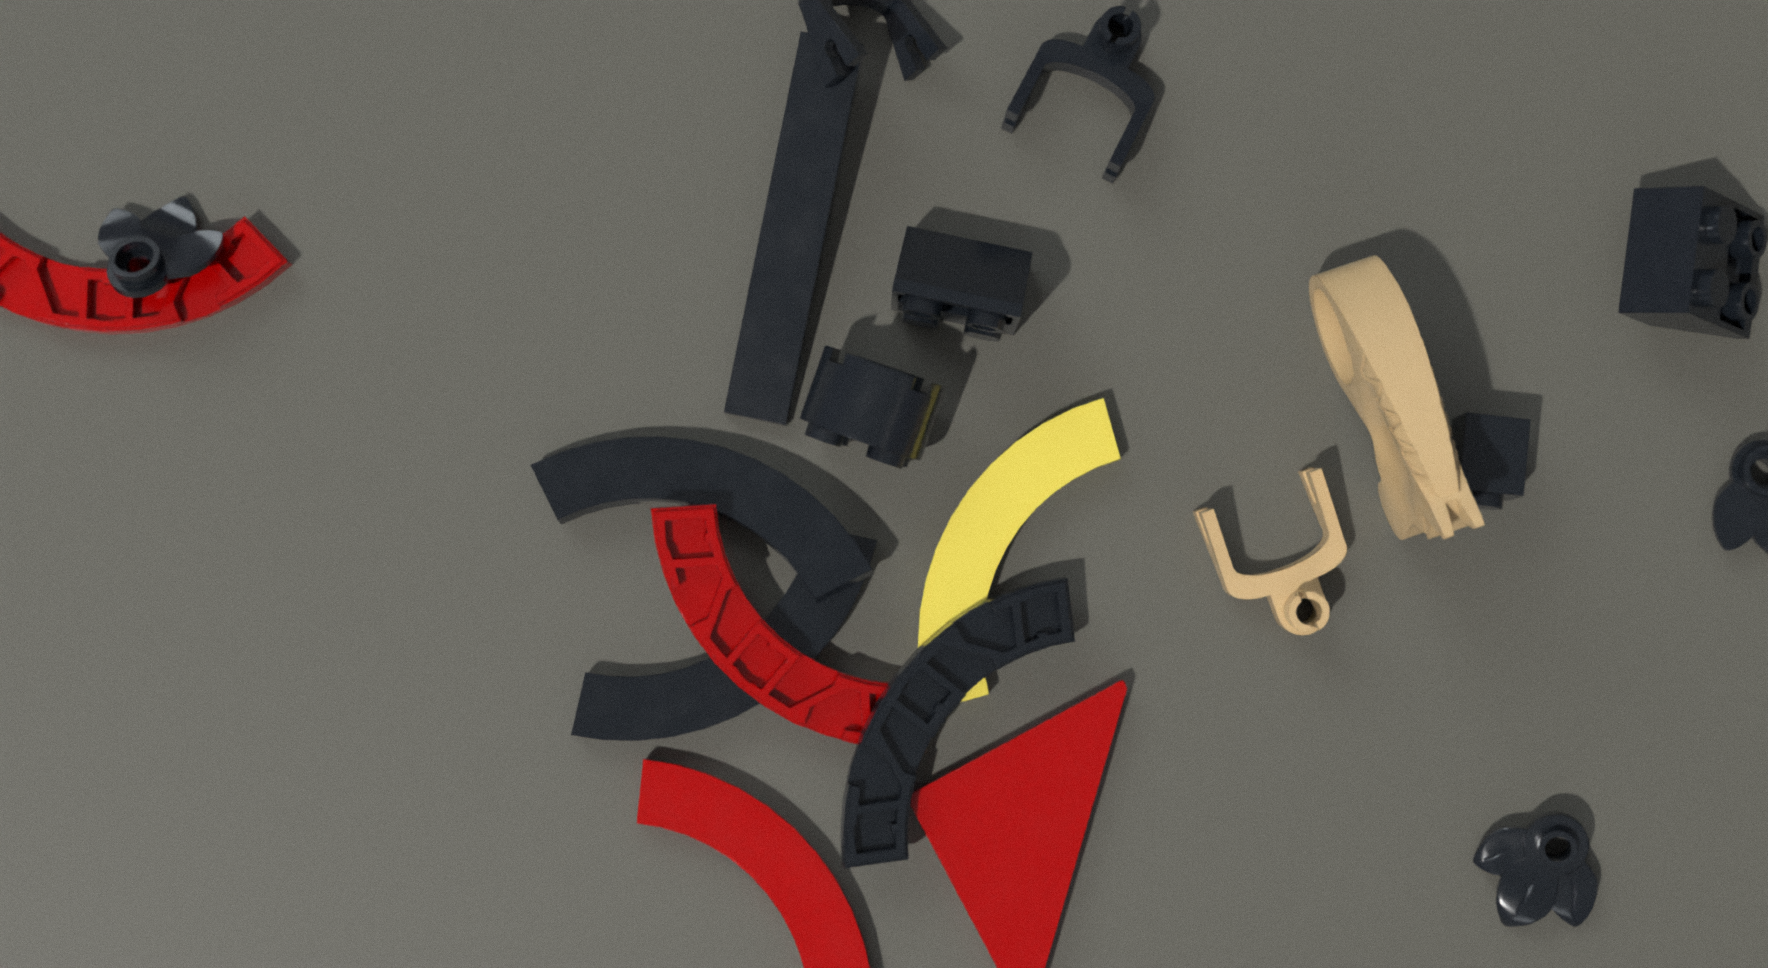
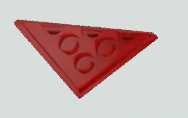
(1017, 823)

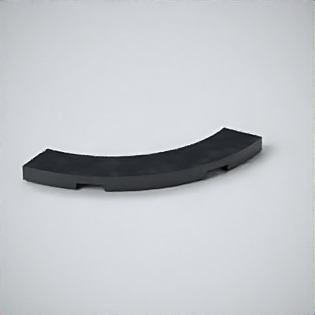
(703, 473)
(702, 693)
(922, 698)

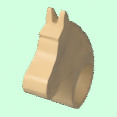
(1394, 390)

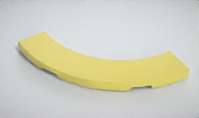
(1001, 504)

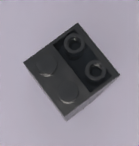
(1692, 261)
(960, 283)

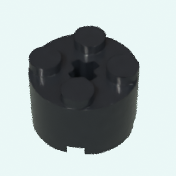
(870, 406)

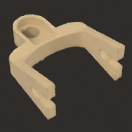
(1294, 581)

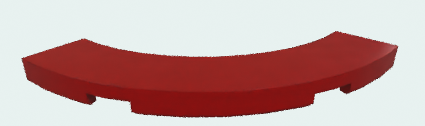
(86, 301)
(742, 641)
(765, 849)

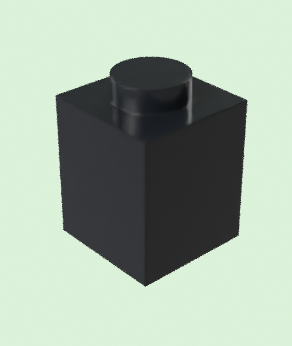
(1492, 456)

